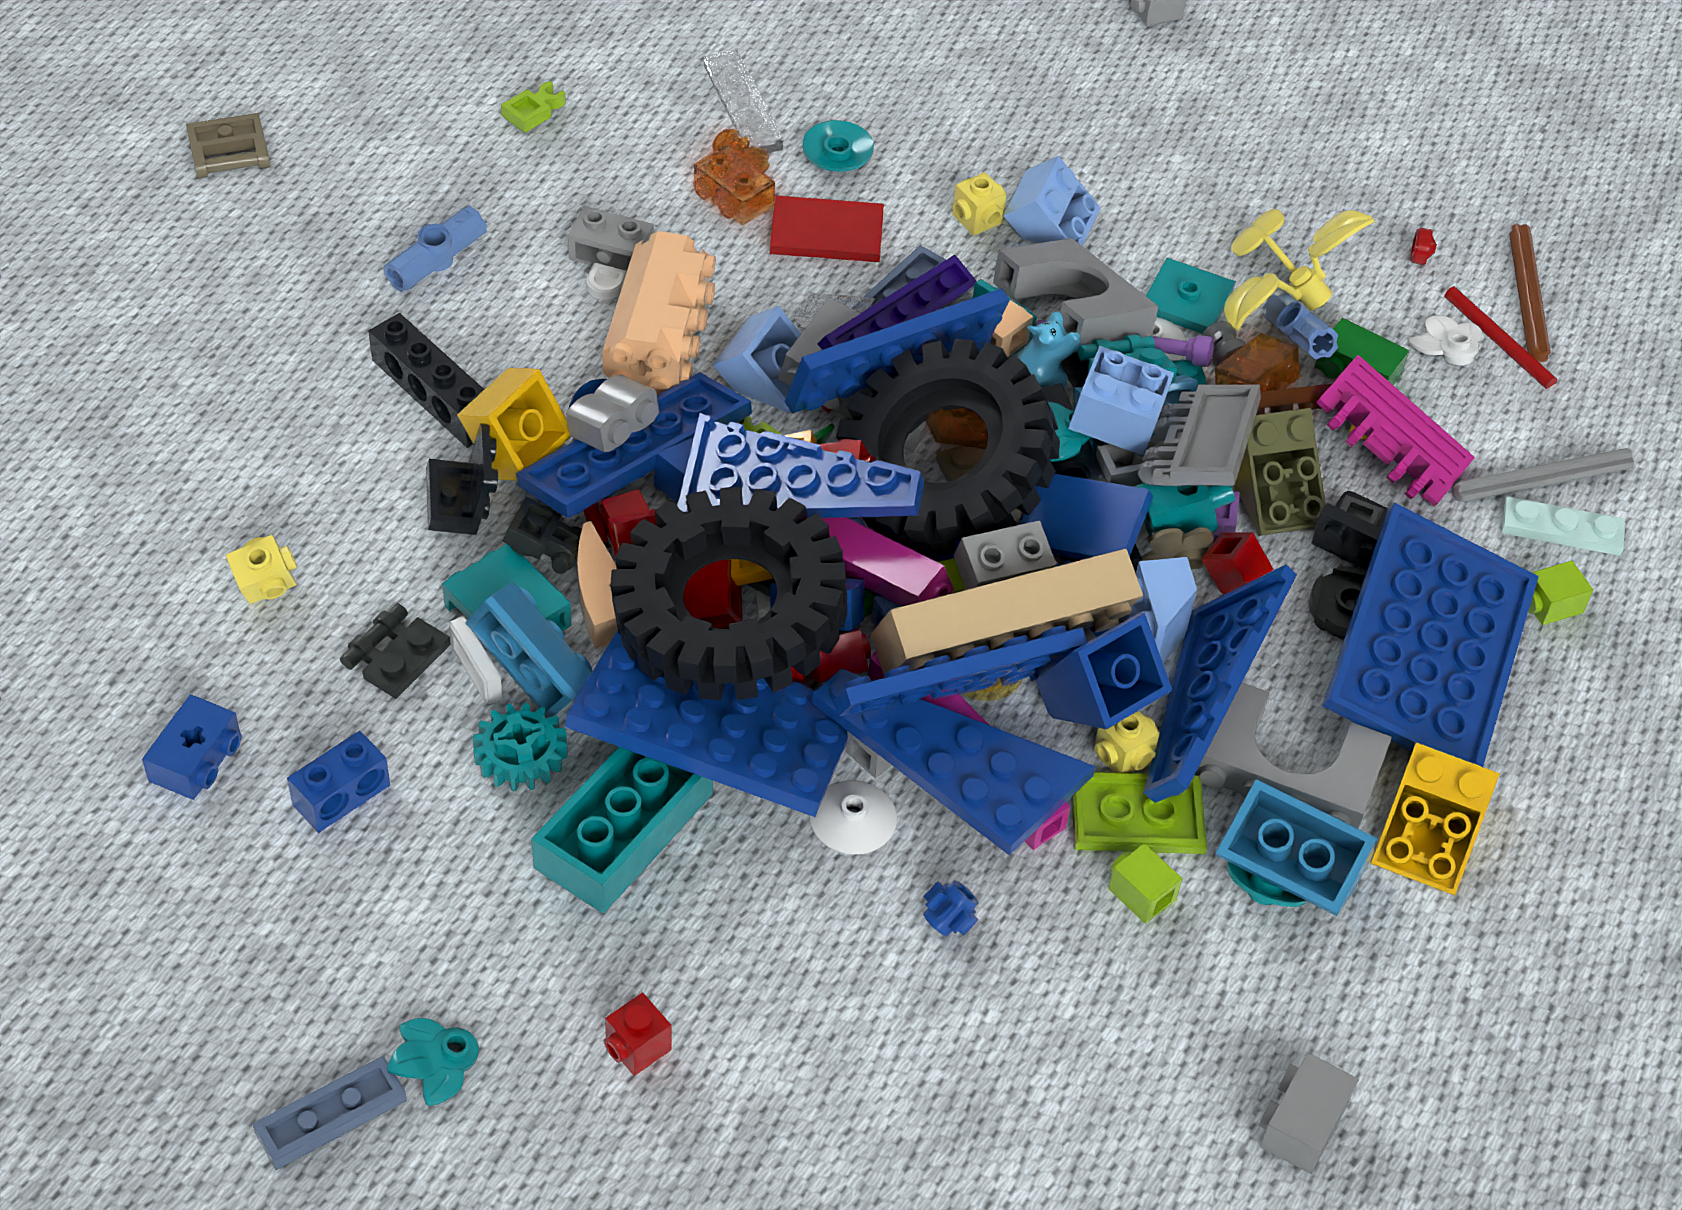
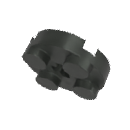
(1329, 596)

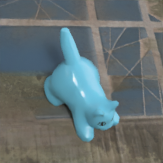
(1048, 349)

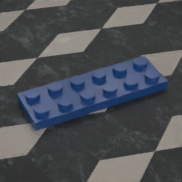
(846, 366)
(584, 475)

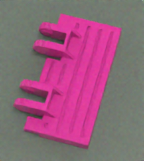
(1395, 430)

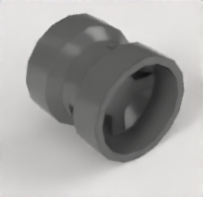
(1224, 341)

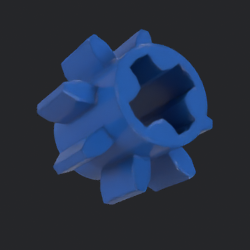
(950, 908)

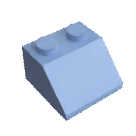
(756, 357)

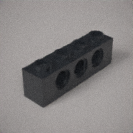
(424, 372)

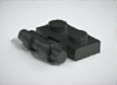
(539, 531)
(404, 658)

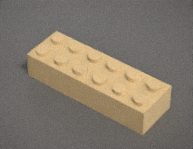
(1069, 595)

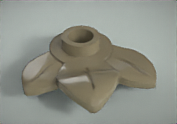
(1176, 544)

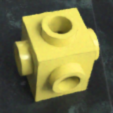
(979, 203)
(262, 569)
(1128, 743)

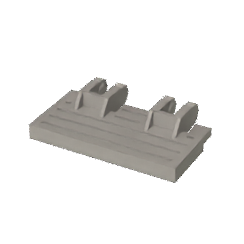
(1202, 437)

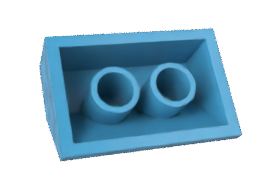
(530, 648)
(1297, 847)

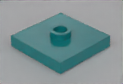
(1189, 295)

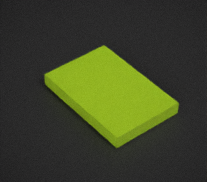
(1118, 816)

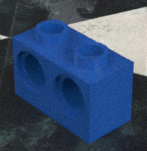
(338, 781)

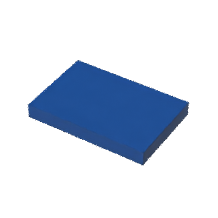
(1089, 516)

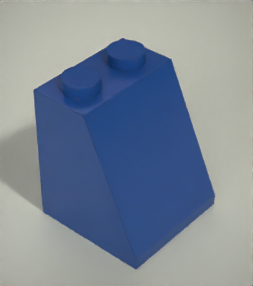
(1107, 677)

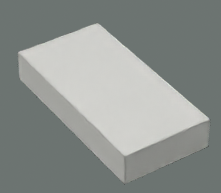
(475, 661)

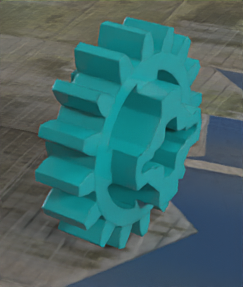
(520, 746)

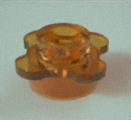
(732, 139)

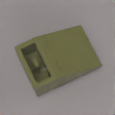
(1282, 473)

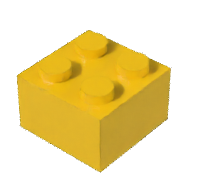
(521, 419)

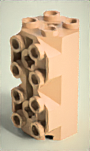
(660, 312)

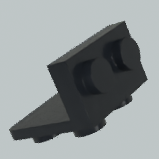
(461, 490)
(1348, 534)

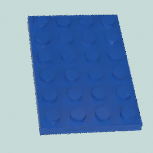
(1431, 639)
(760, 745)

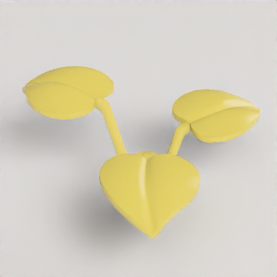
(1305, 282)

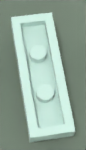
(1563, 525)

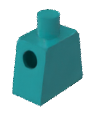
(1185, 506)

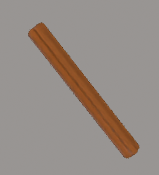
(1529, 292)

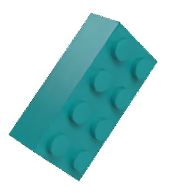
(616, 825)

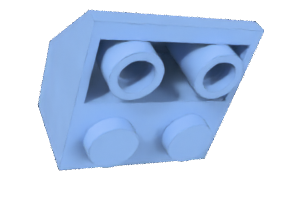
(1051, 205)
(1121, 400)
(1166, 600)

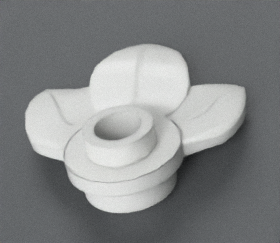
(1449, 339)

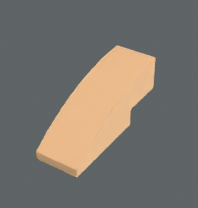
(594, 586)

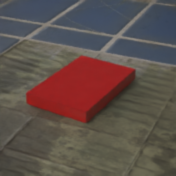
(827, 228)

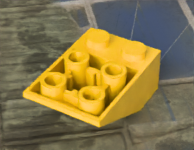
(1435, 818)

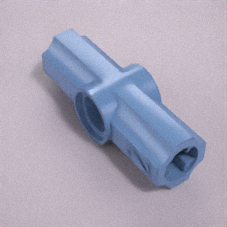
(435, 248)
(1301, 326)

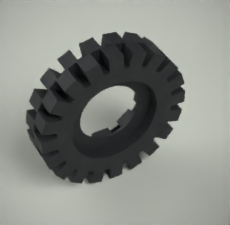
(1017, 448)
(664, 557)

